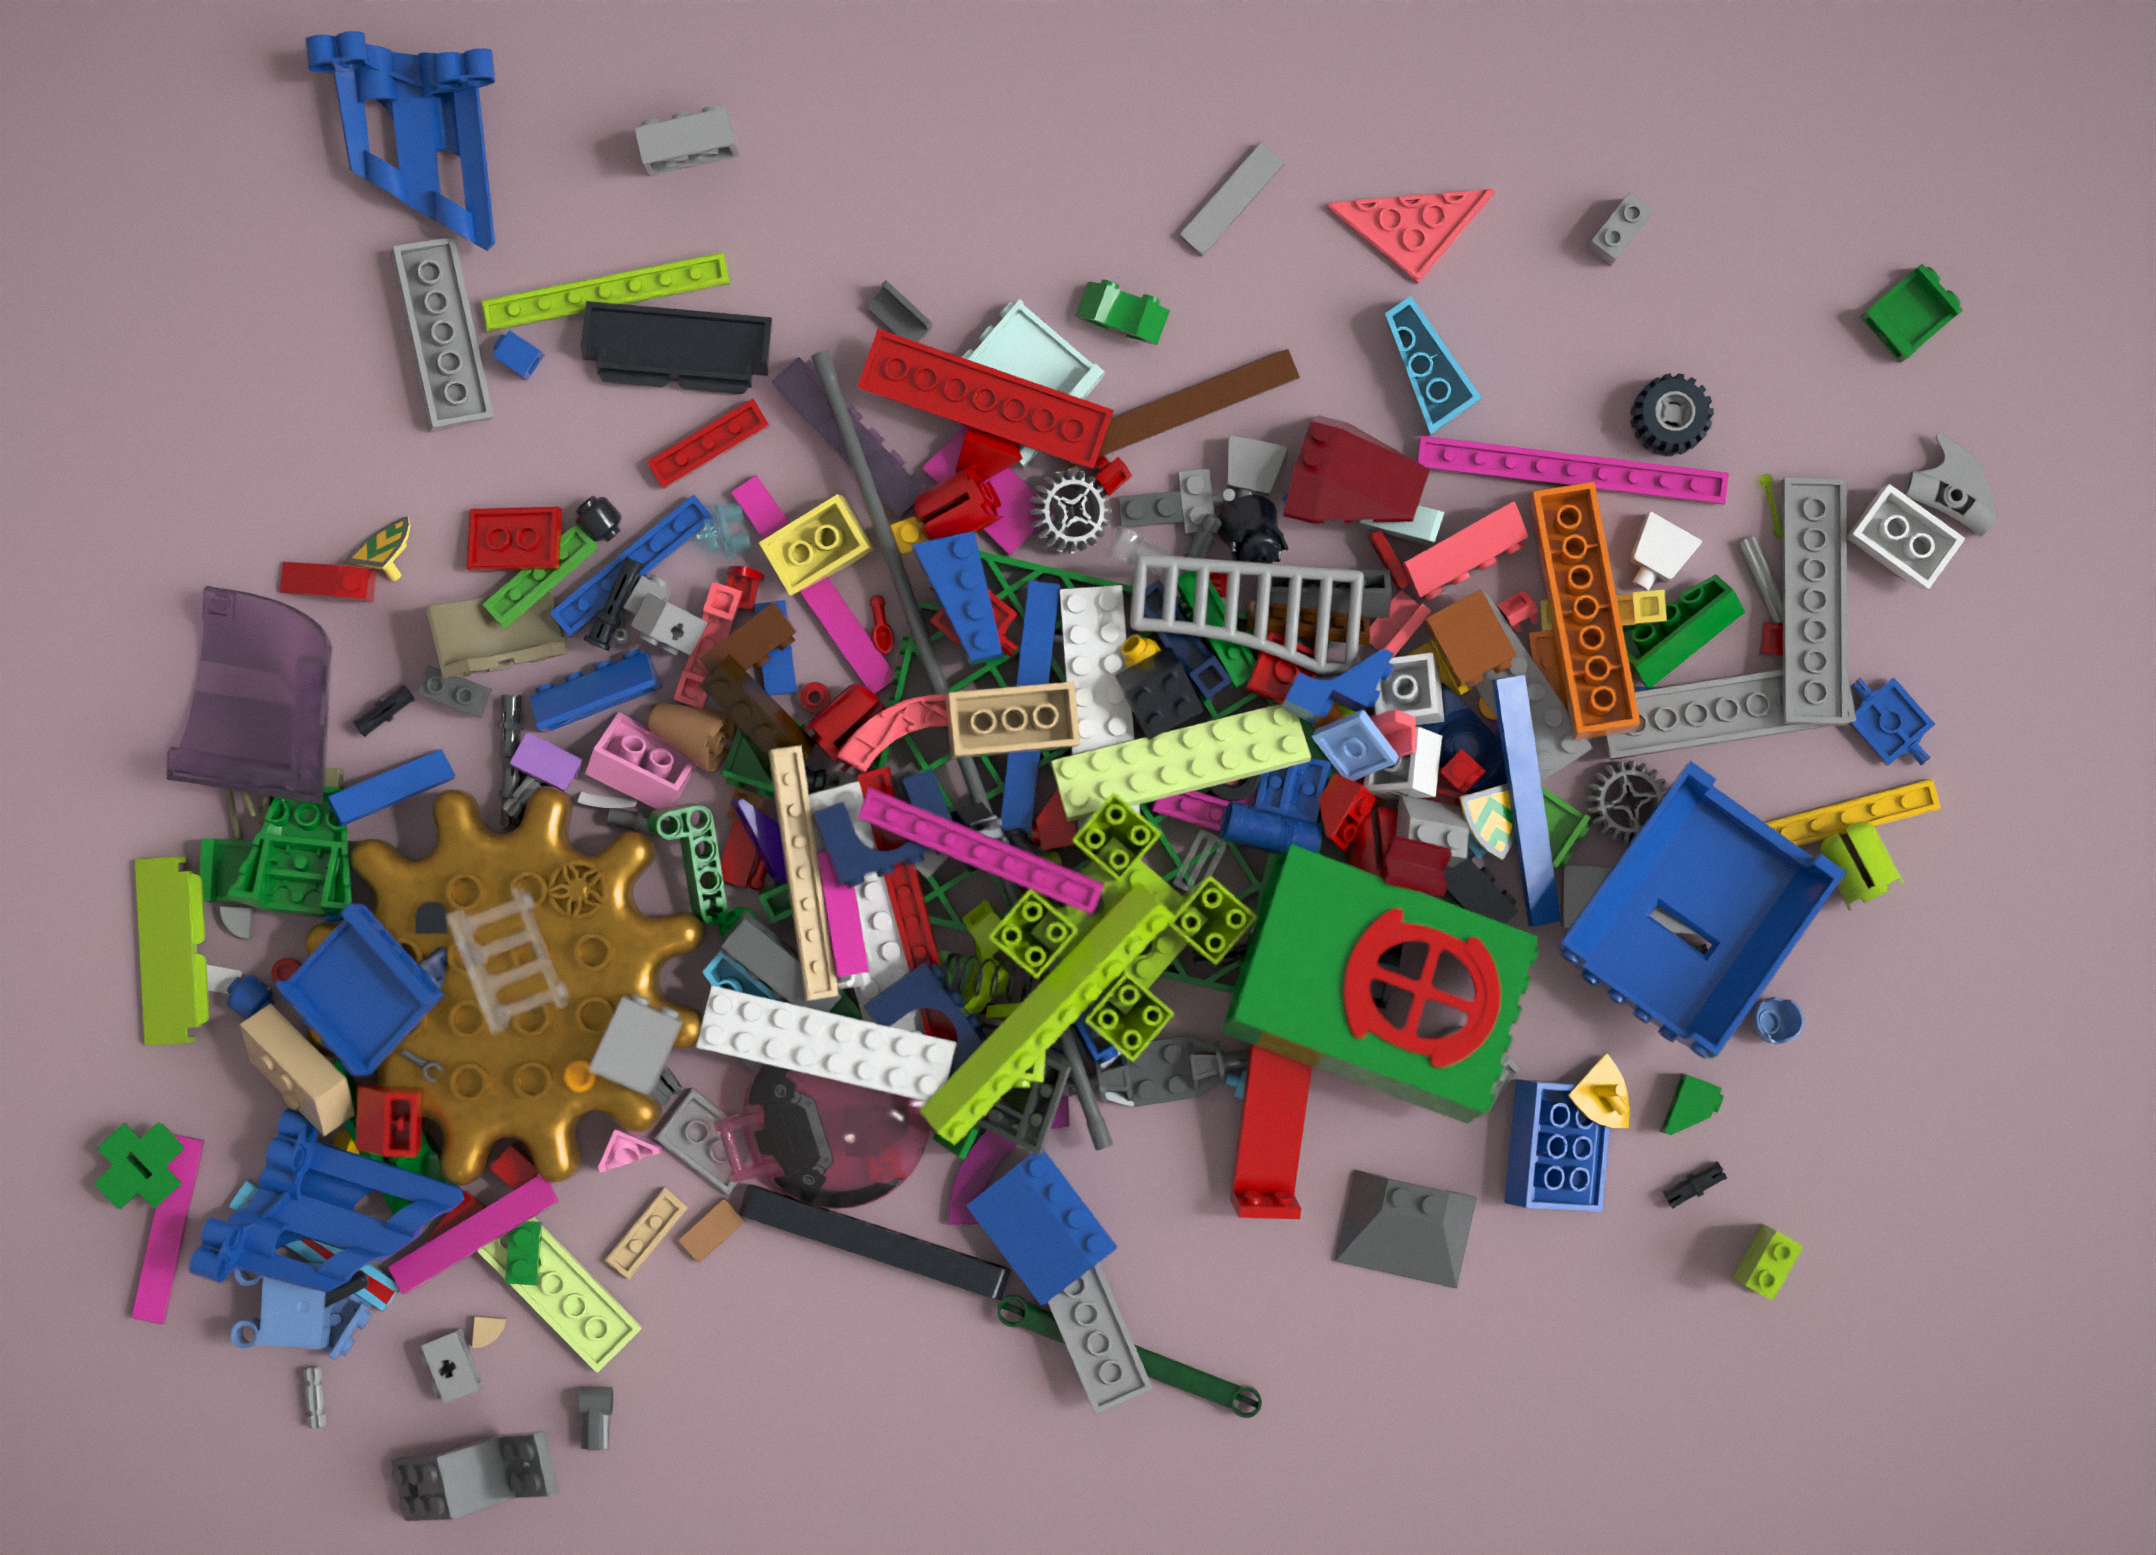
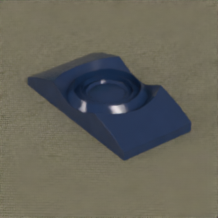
(1468, 732)

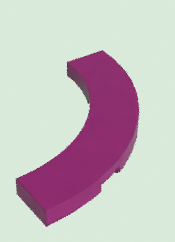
(981, 1163)

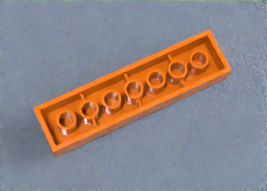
(1584, 611)

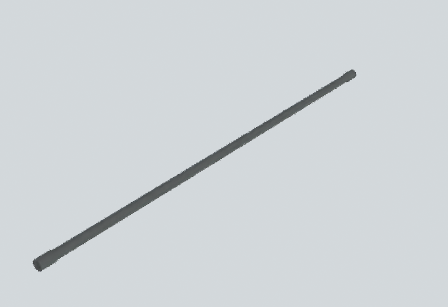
(828, 378)

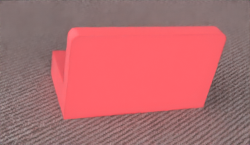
(1403, 621)
(1398, 730)

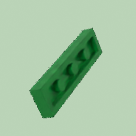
(1233, 657)

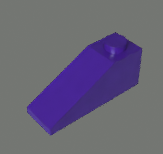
(765, 837)

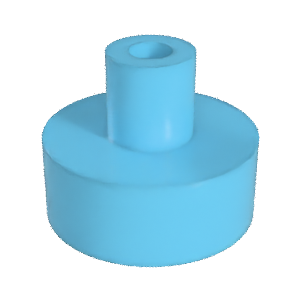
(1237, 1082)

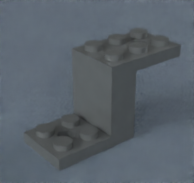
(474, 1476)

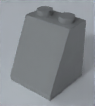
(637, 1044)

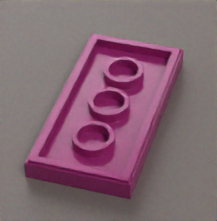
(1012, 492)

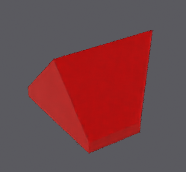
(987, 453)

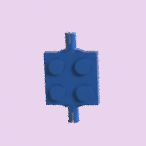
(1891, 721)

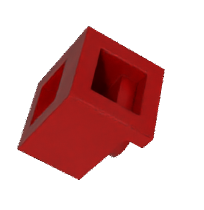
(1463, 771)

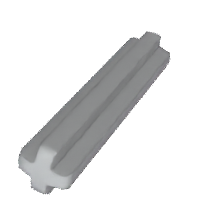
(1763, 577)

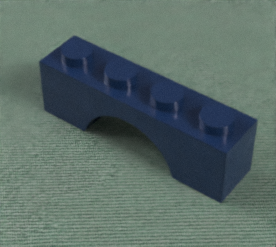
(1198, 662)

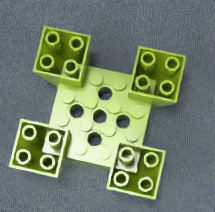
(1204, 919)

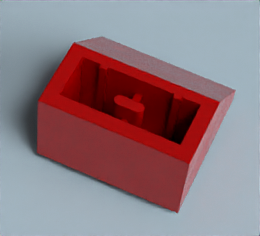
(389, 1120)

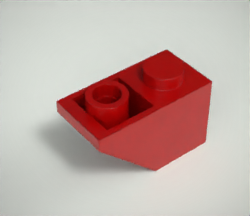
(1343, 809)

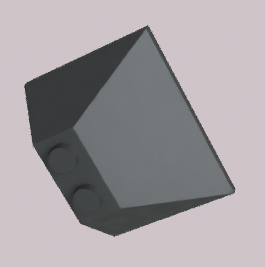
(1028, 1113)
(1405, 1229)

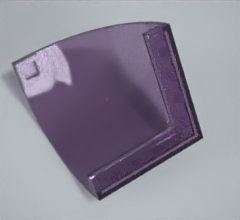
(258, 700)

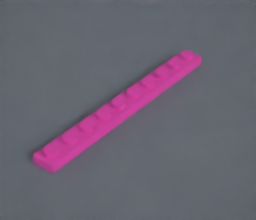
(1573, 469)

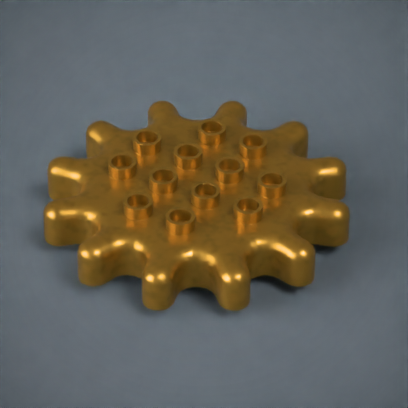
(516, 1077)

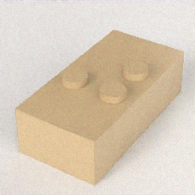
(1012, 720)
(297, 1070)

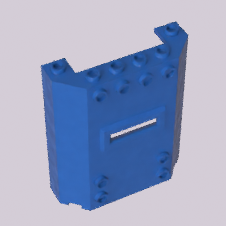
(1720, 878)

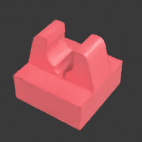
(1518, 609)

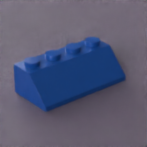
(595, 691)

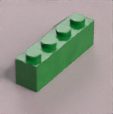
(1690, 624)

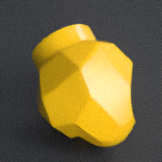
(1138, 649)

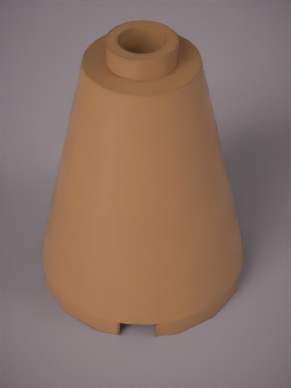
(693, 732)

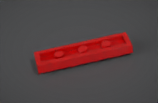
(708, 443)

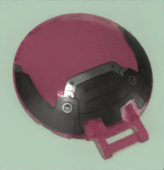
(825, 1137)

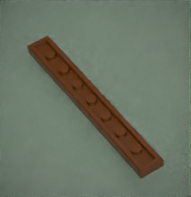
(1198, 402)

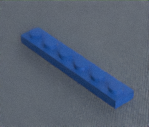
(648, 550)

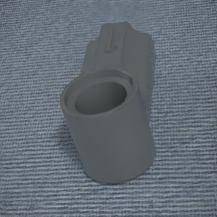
(596, 1409)

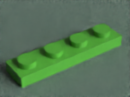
(531, 585)

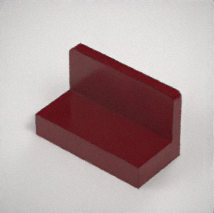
(1415, 865)

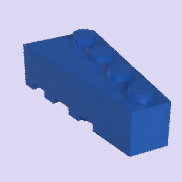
(959, 584)

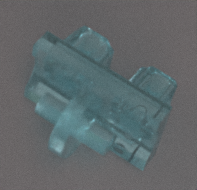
(732, 543)

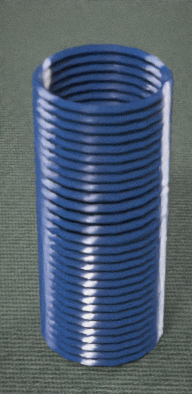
(1267, 829)

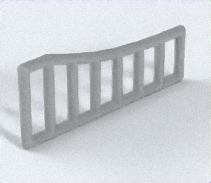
(1258, 640)

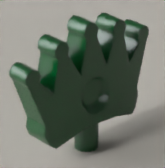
(1186, 612)

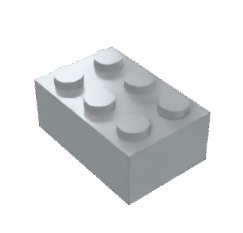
(687, 140)

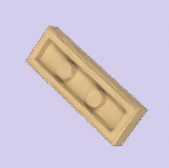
(646, 1233)

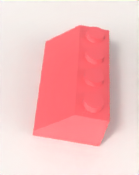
(1465, 551)

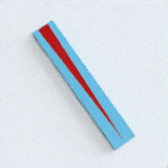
(381, 1286)

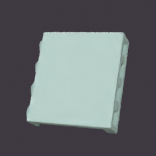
(1034, 352)

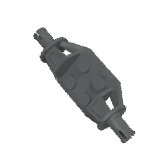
(1164, 1072)

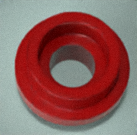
(815, 687)

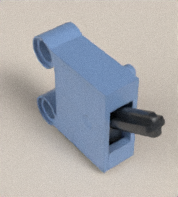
(292, 1312)

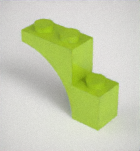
(981, 924)

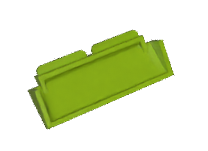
(171, 970)

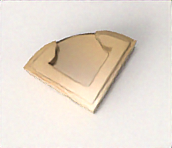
(487, 1330)

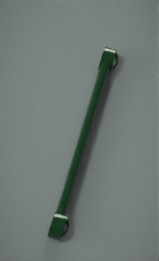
(1155, 1365)

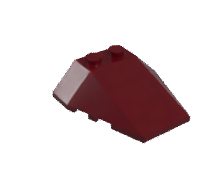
(1352, 477)

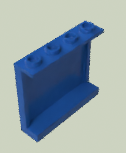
(360, 991)

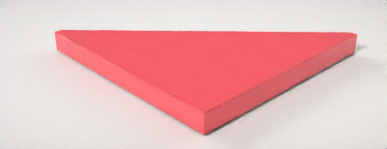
(1412, 228)

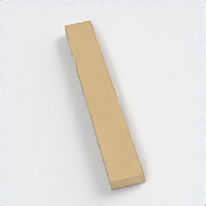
(803, 873)

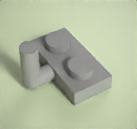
(1198, 498)

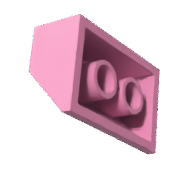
(639, 764)

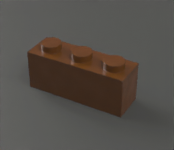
(754, 640)

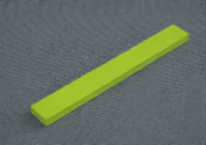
(617, 288)

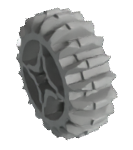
(1077, 501)
(1625, 787)

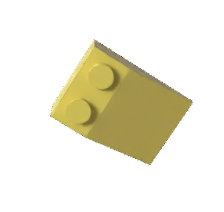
(817, 545)

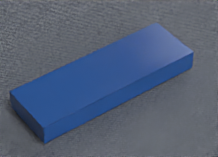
(779, 671)

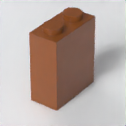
(1470, 639)

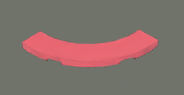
(890, 725)

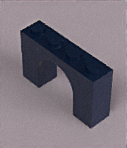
(852, 858)
(924, 989)

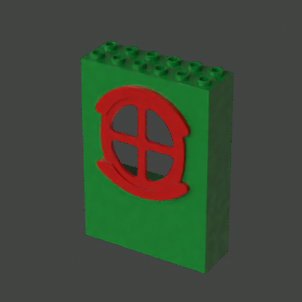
(1312, 971)

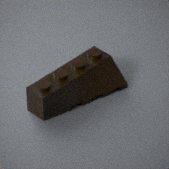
(754, 711)

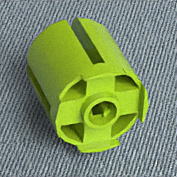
(1874, 856)

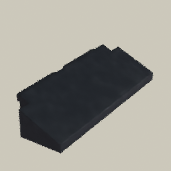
(676, 345)

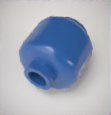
(249, 996)

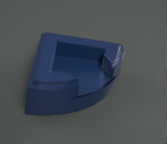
(435, 965)

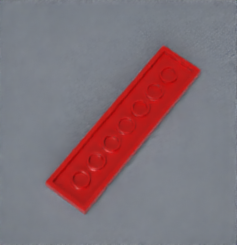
(985, 399)

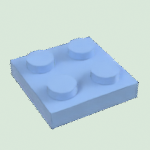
(1355, 746)

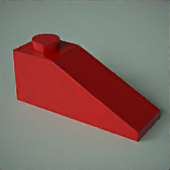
(328, 581)

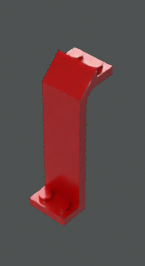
(1270, 1136)

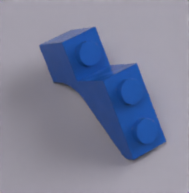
(1352, 689)

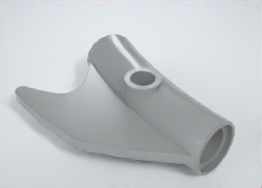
(1957, 475)

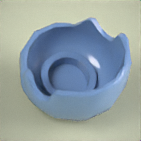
(1777, 1020)

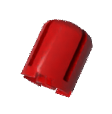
(957, 506)
(842, 719)
(1361, 850)

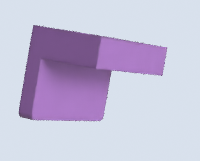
(546, 762)

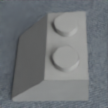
(1434, 824)

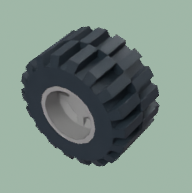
(1671, 414)

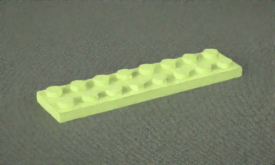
(1181, 760)

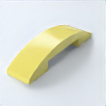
(1634, 609)

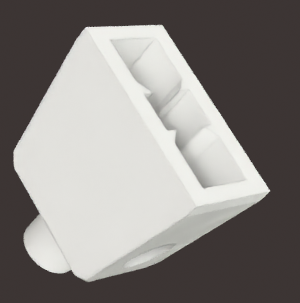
(1660, 550)

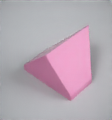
(626, 1148)

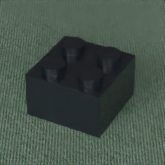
(1159, 693)

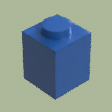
(517, 354)

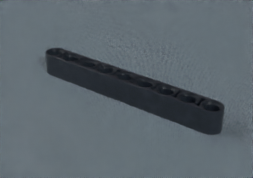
(874, 1242)

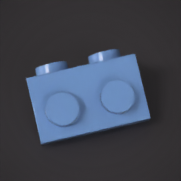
(345, 1319)

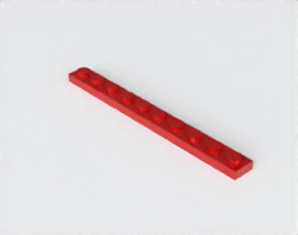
(908, 905)

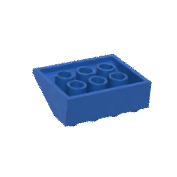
(1554, 1151)
(1041, 1226)

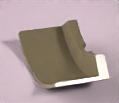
(473, 641)

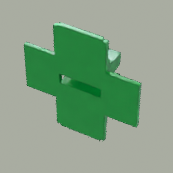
(128, 1176)

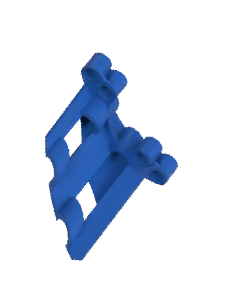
(432, 109)
(311, 1195)

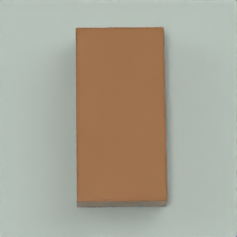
(711, 1230)

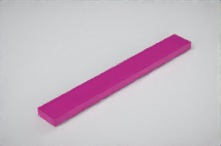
(821, 596)
(980, 850)

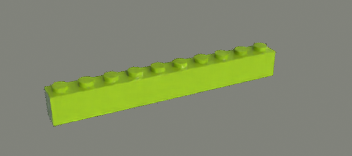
(1046, 1013)

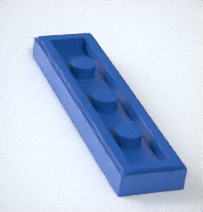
(391, 787)

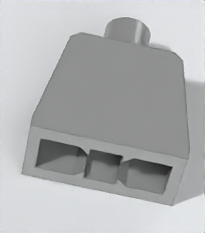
(1253, 465)

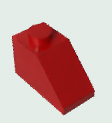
(1052, 826)

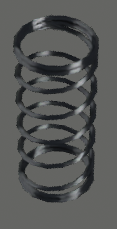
(958, 977)

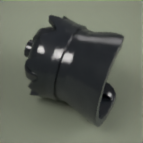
(1252, 530)

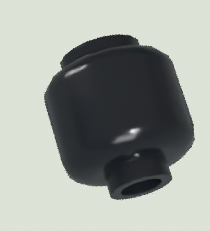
(598, 518)

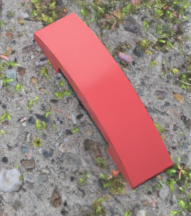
(720, 614)

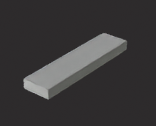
(1232, 199)

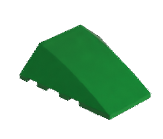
(297, 861)

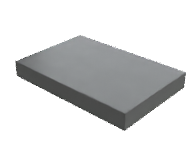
(694, 1140)

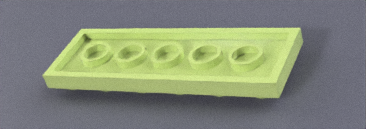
(571, 1301)

